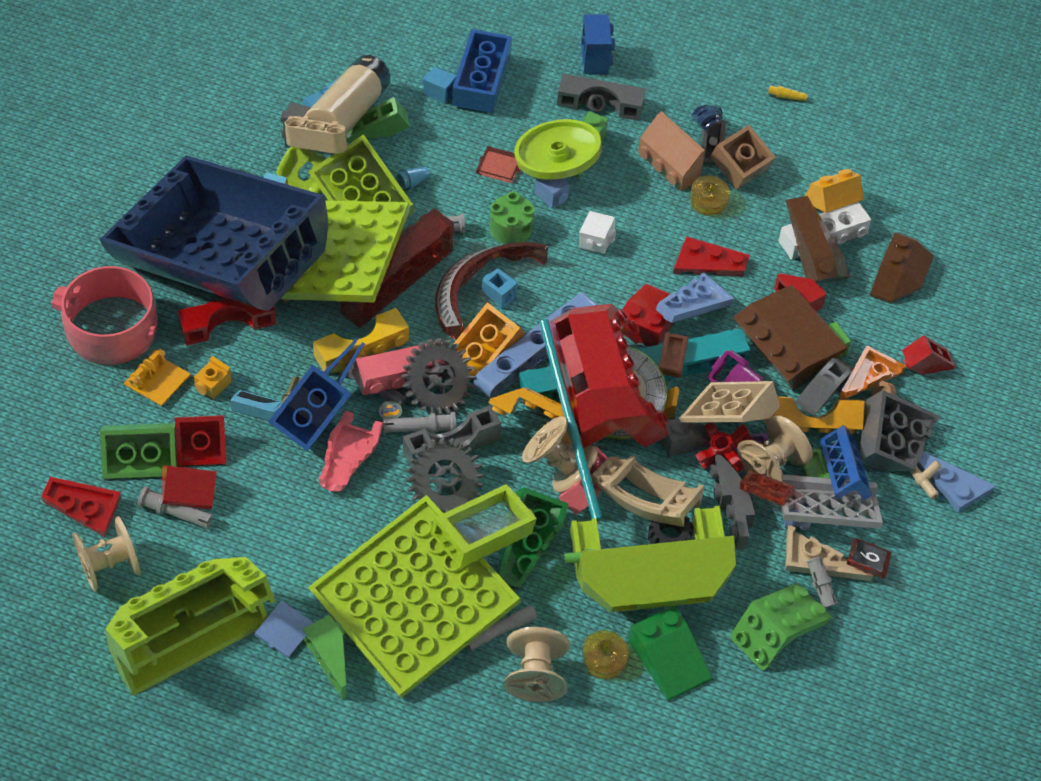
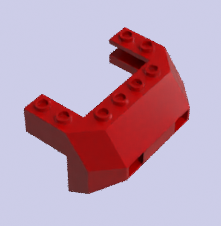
(602, 377)

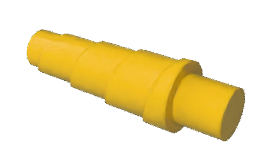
(786, 93)

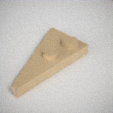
(801, 549)

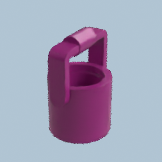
(739, 373)

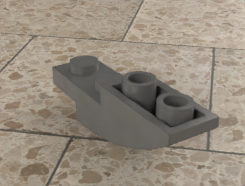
(824, 386)
(736, 501)

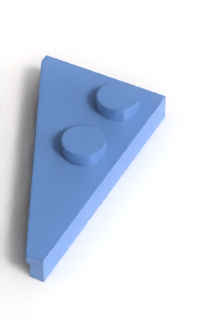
(955, 484)

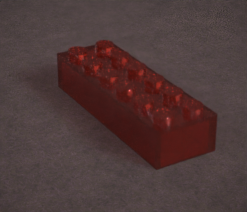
(415, 255)

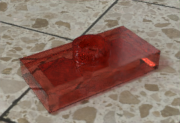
(767, 487)

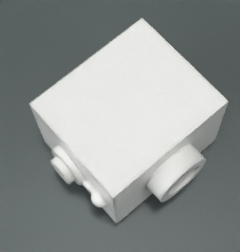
(597, 232)

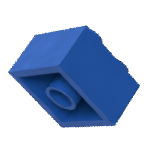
(597, 44)

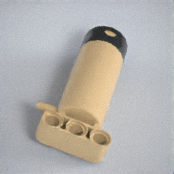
(339, 107)

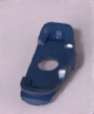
(707, 115)

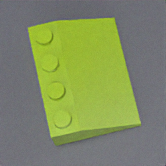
(358, 176)

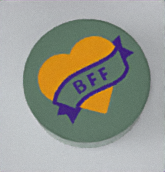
(389, 410)

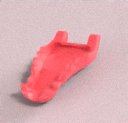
(347, 451)

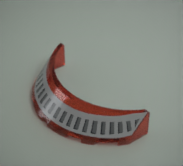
(466, 268)

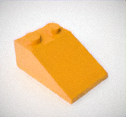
(487, 338)

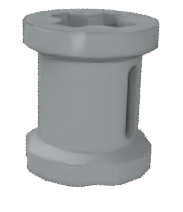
(460, 226)

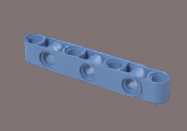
(522, 355)

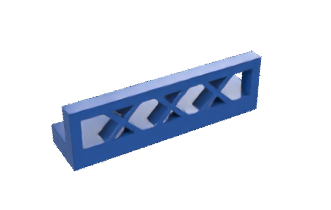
(850, 458)

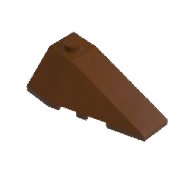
(817, 248)

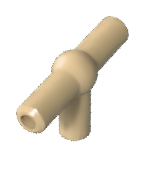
(922, 478)

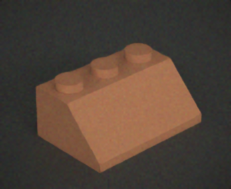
(671, 152)

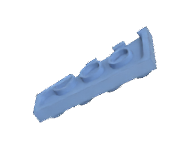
(695, 299)

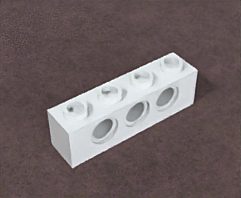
(842, 223)

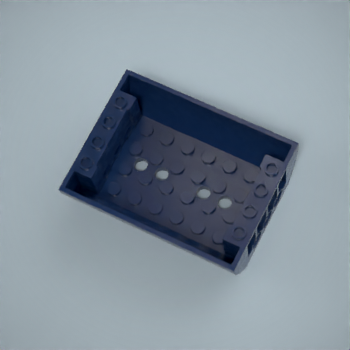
(257, 231)

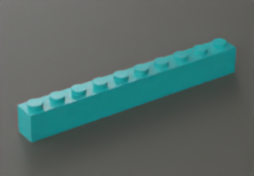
(699, 358)

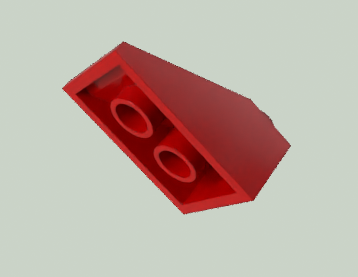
(643, 311)

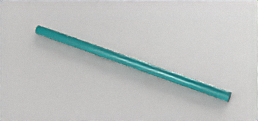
(569, 415)

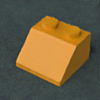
(836, 191)

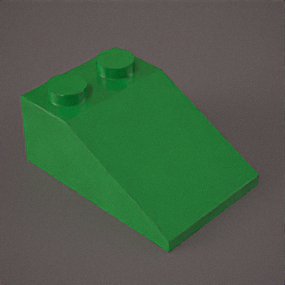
(669, 653)

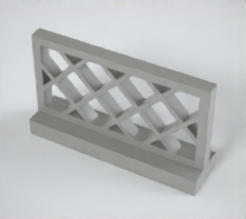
(820, 493)

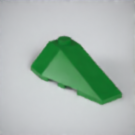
(521, 556)

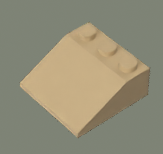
(733, 402)

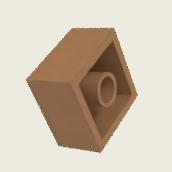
(742, 157)

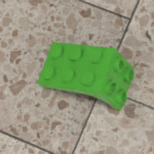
(776, 621)

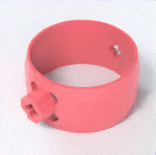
(100, 284)

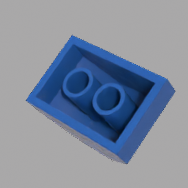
(314, 402)

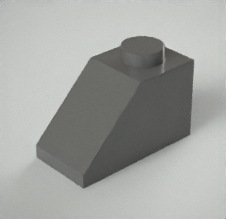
(711, 138)
(684, 437)

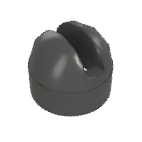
(598, 102)

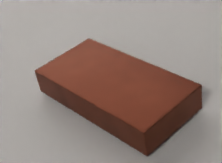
(673, 355)

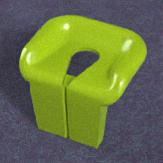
(293, 161)

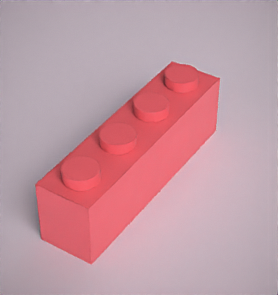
(384, 370)

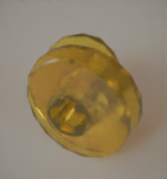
(709, 195)
(609, 664)

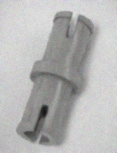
(822, 582)

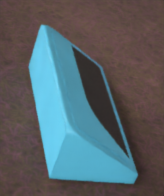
(254, 405)

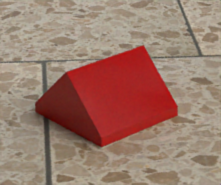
(200, 440)
(188, 487)

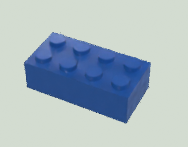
(482, 71)

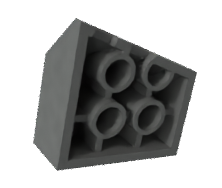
(894, 432)

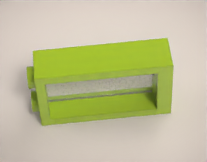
(483, 526)

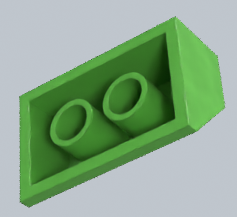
(137, 450)

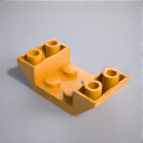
(508, 403)

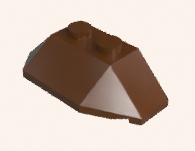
(901, 269)

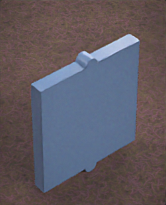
(283, 629)

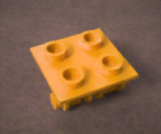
(157, 378)

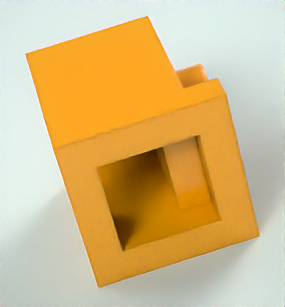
(213, 378)

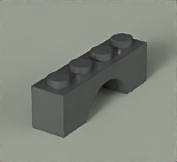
(625, 99)
(478, 430)

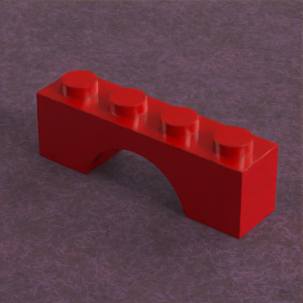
(199, 321)

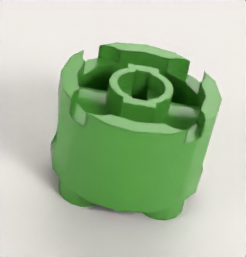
(511, 218)

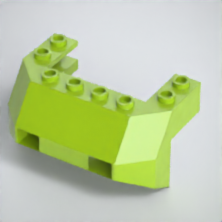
(655, 572)
(187, 620)

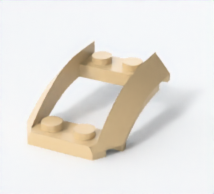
(677, 496)

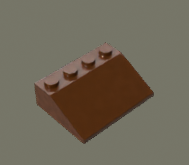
(789, 335)

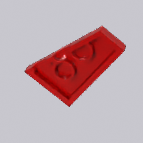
(701, 257)
(83, 503)

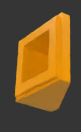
(671, 403)

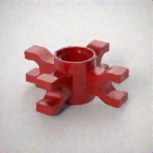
(722, 439)

